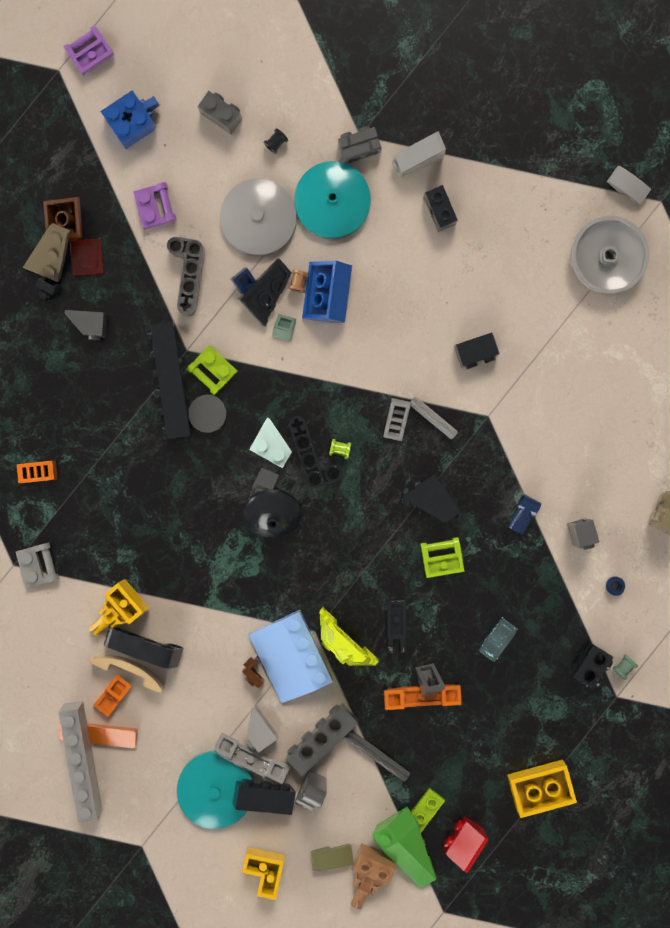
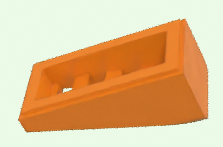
(52, 473)

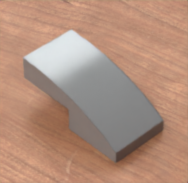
(630, 185)

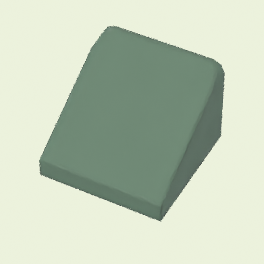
(284, 327)

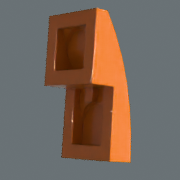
(112, 695)

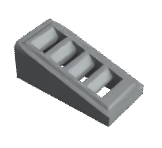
(401, 403)

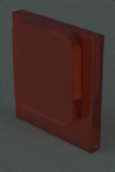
(87, 257)

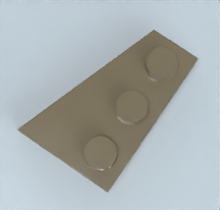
(50, 253)

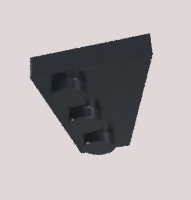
(265, 291)

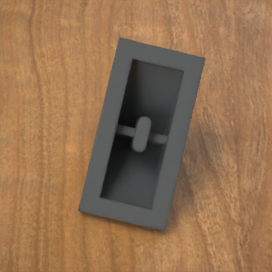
(429, 680)

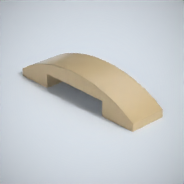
(151, 680)

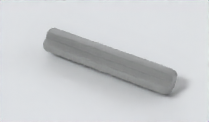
(433, 418)

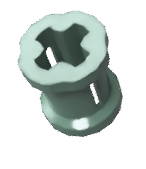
(625, 667)

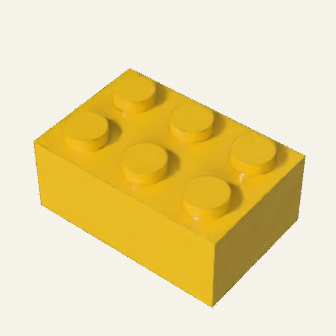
(541, 788)

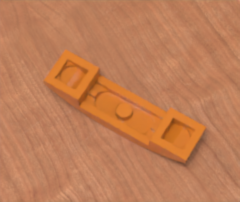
(411, 697)

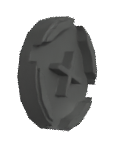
(207, 413)

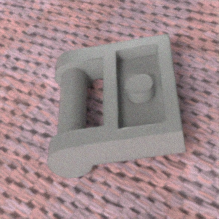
(31, 566)

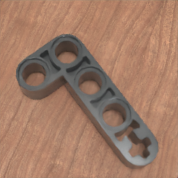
(186, 277)
(312, 791)

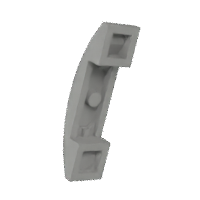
(251, 760)

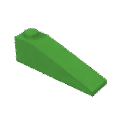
(403, 843)

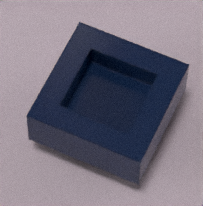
(243, 280)

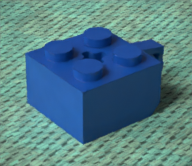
(138, 111)

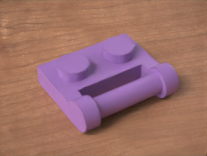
(91, 55)
(148, 206)

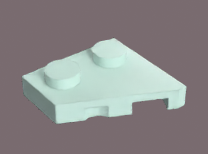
(271, 445)

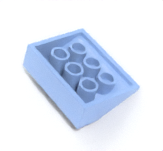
(291, 657)

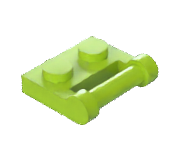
(216, 365)
(442, 564)

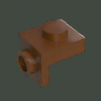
(253, 676)

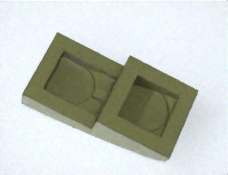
(332, 858)

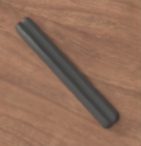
(377, 755)

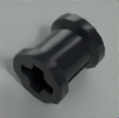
(275, 141)

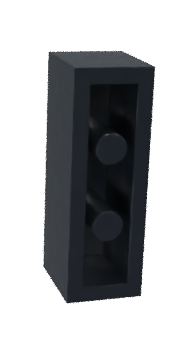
(264, 797)

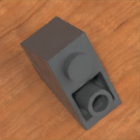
(264, 481)

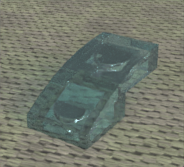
(498, 639)

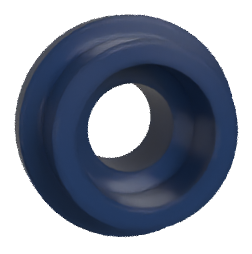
(619, 590)

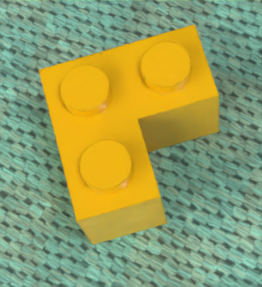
(267, 866)

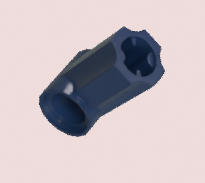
(526, 510)

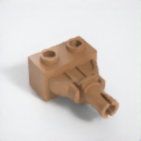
(371, 870)

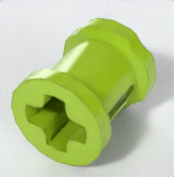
(340, 449)

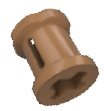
(298, 281)

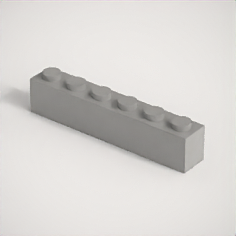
(80, 761)

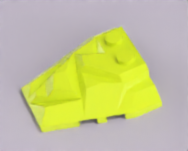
(341, 644)

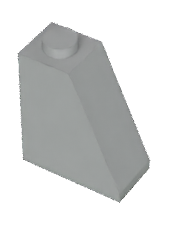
(419, 155)

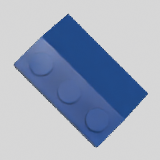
(327, 291)

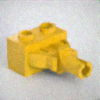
(121, 605)

